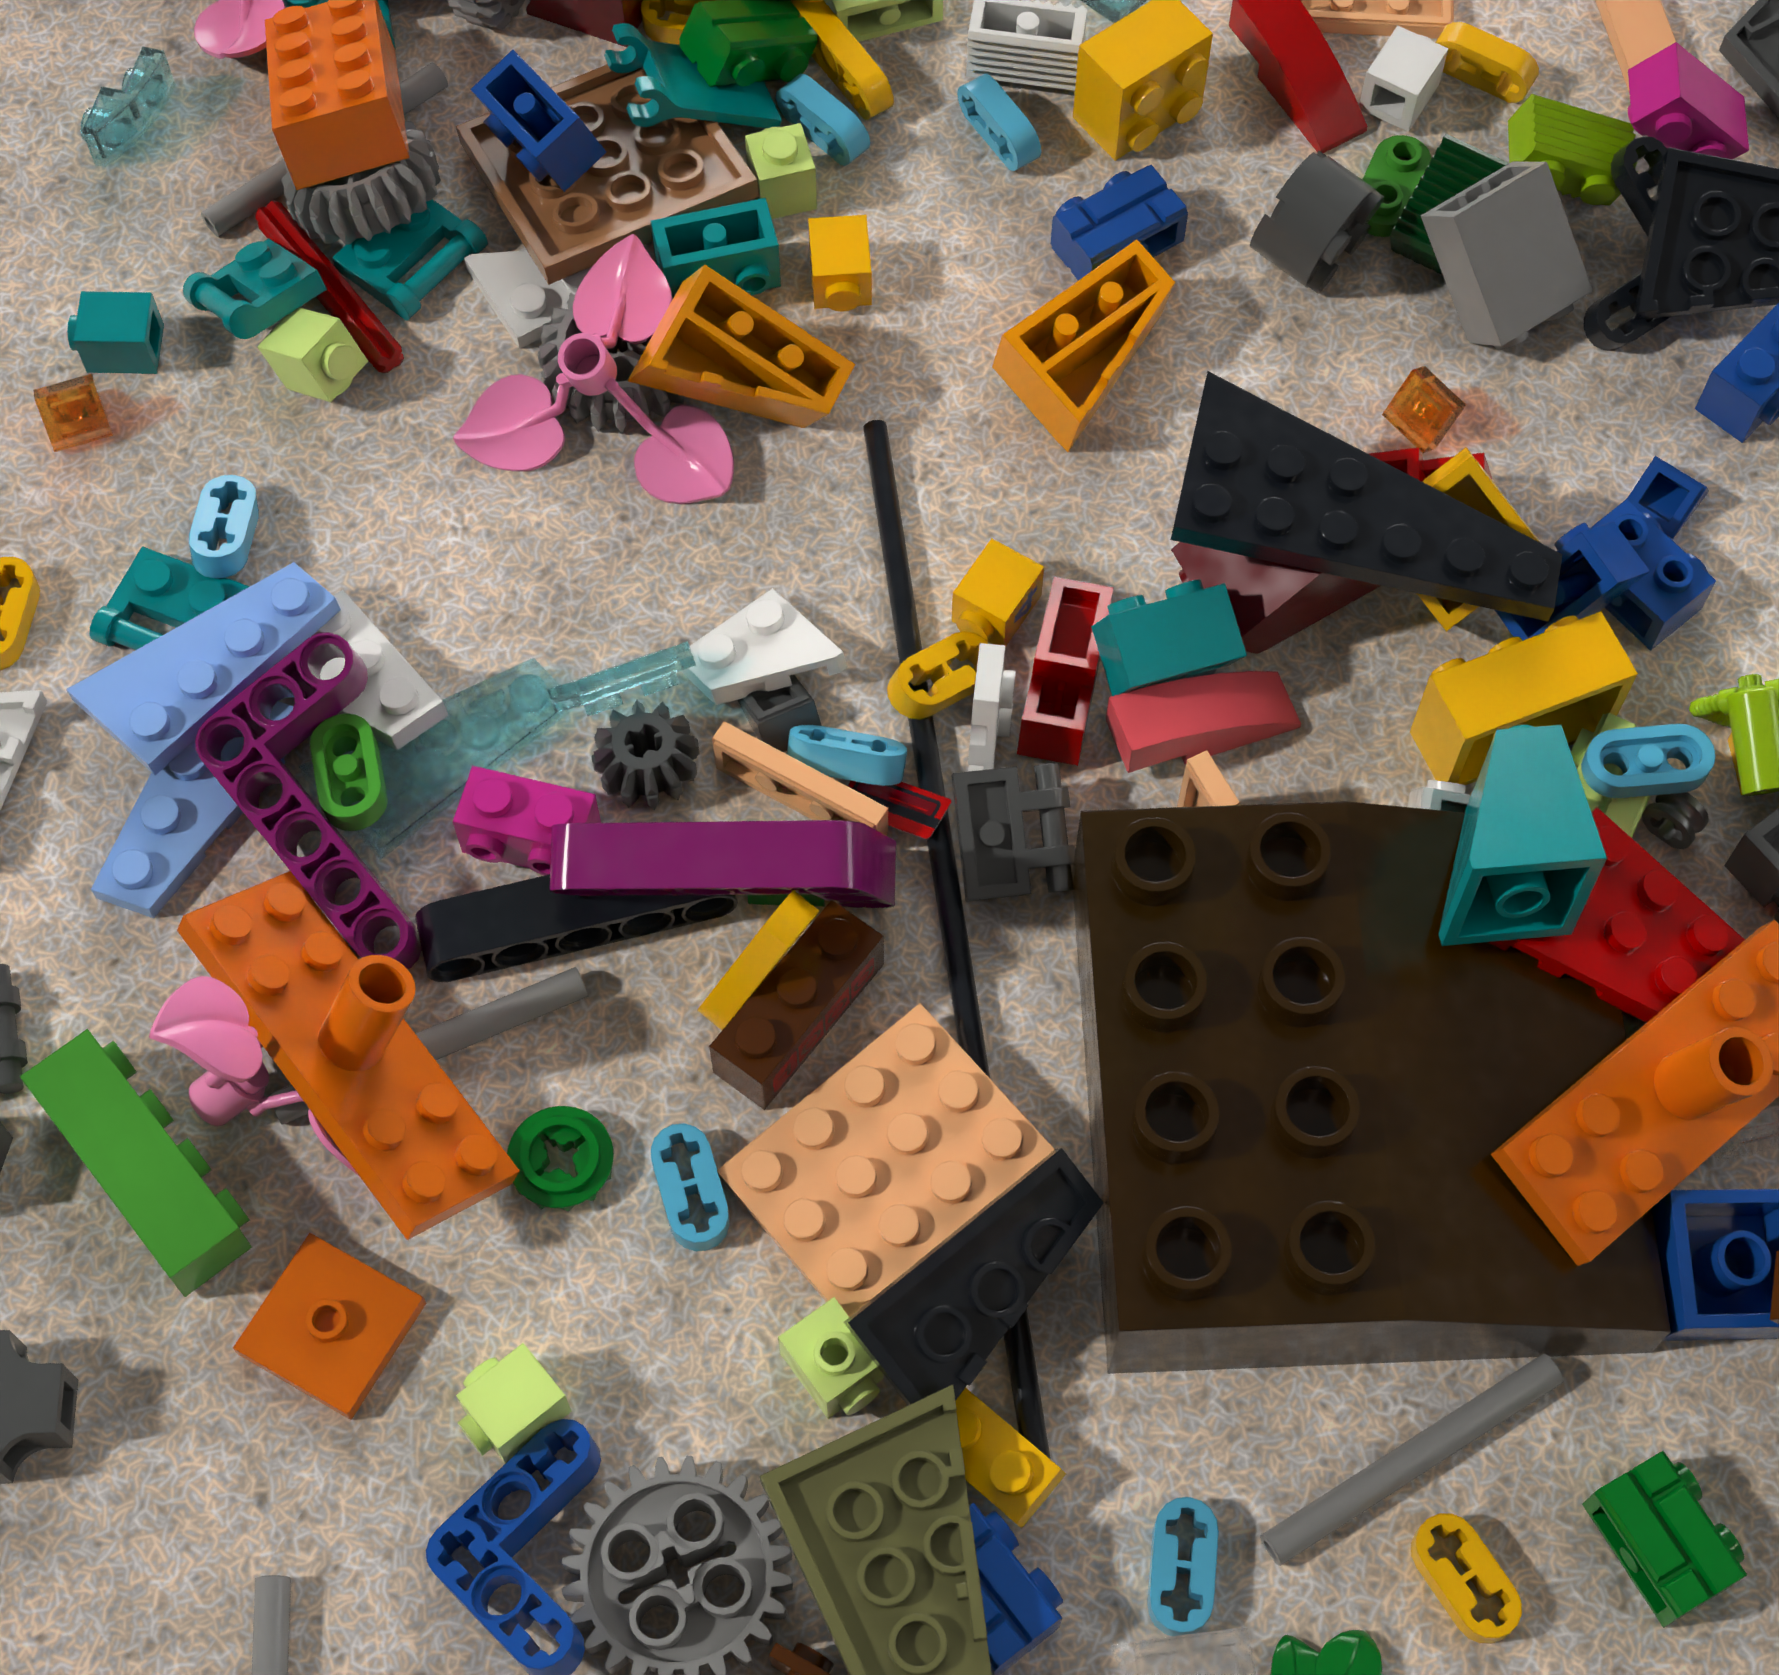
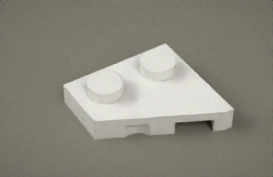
(520, 291)
(760, 651)
(991, 706)

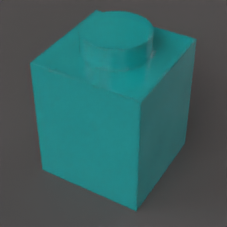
(117, 332)

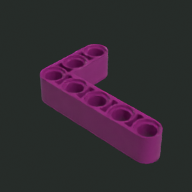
(296, 812)
(726, 858)

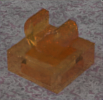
(1424, 409)
(73, 412)

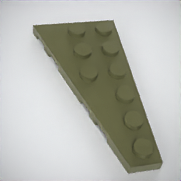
(890, 1543)

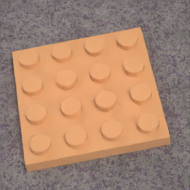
(883, 1161)

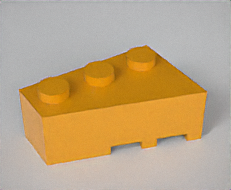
(1082, 341)
(740, 355)

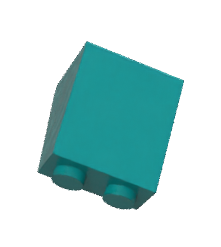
(1523, 844)

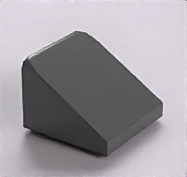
(778, 711)

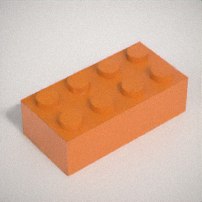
(334, 90)

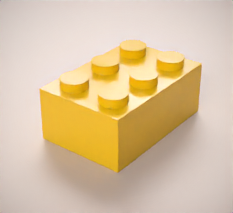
(1546, 680)

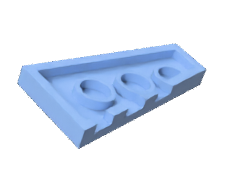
(176, 682)
(170, 830)

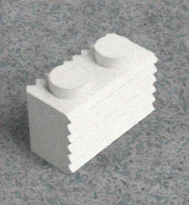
(1026, 42)

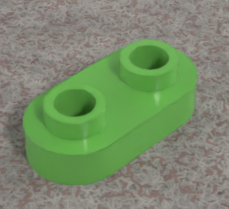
(1395, 178)
(348, 777)

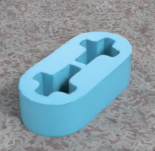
(823, 119)
(999, 122)
(211, 524)
(848, 754)
(705, 1182)
(1200, 1567)

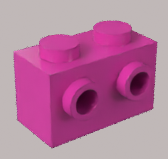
(1686, 105)
(513, 817)

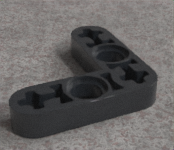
(1635, 190)

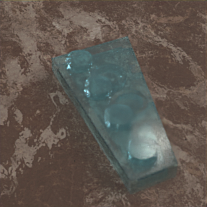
(482, 730)

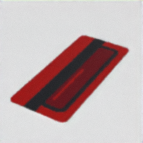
(908, 806)

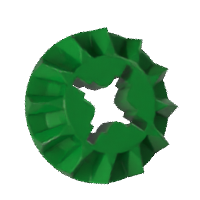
(566, 1129)

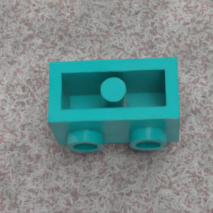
(729, 239)
(1168, 638)

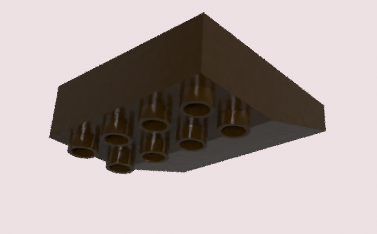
(1315, 1098)

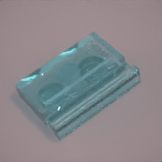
(602, 689)

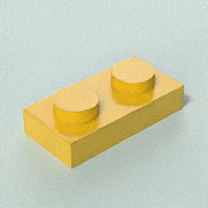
(1003, 1461)

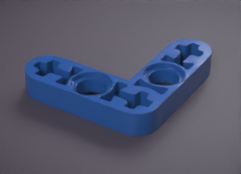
(497, 1540)

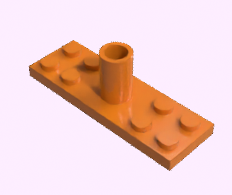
(349, 1051)
(1654, 1104)

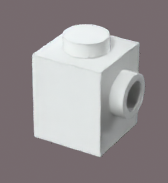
(1403, 78)

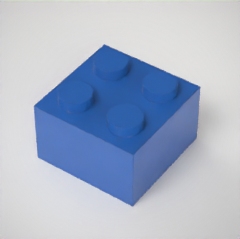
(1718, 1262)

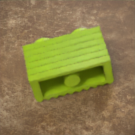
(1573, 144)

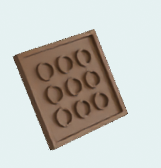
(639, 179)

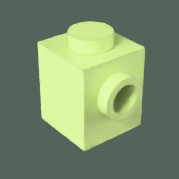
(783, 169)
(313, 354)
(830, 1361)
(509, 1403)

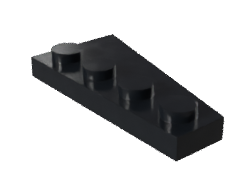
(965, 1293)

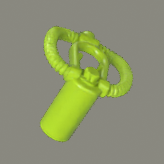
(1754, 724)

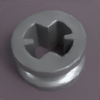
(1675, 819)

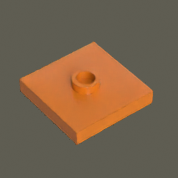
(330, 1326)

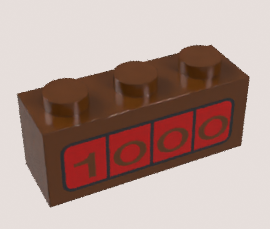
(797, 1004)

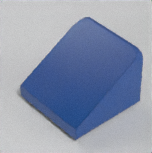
(1667, 495)

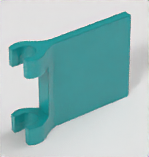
(680, 89)

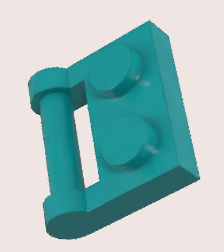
(388, 257)
(265, 276)
(159, 590)

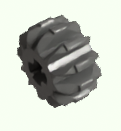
(645, 754)

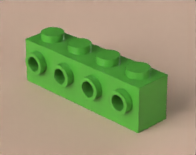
(137, 1162)

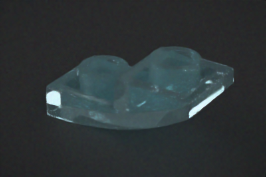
(126, 114)

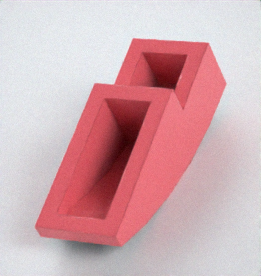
(1198, 716)

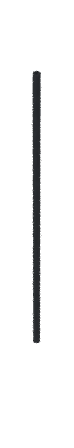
(945, 874)

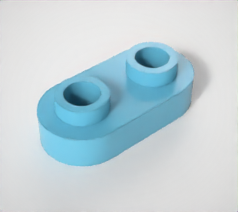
(1644, 763)

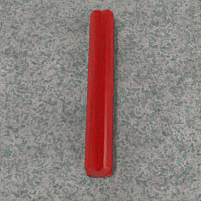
(339, 298)

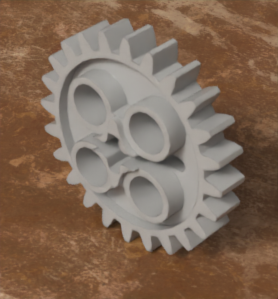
(651, 1515)

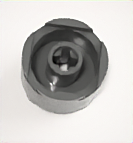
(1317, 218)

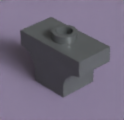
(34, 1406)

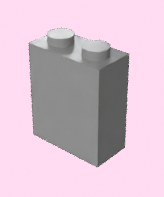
(1507, 254)

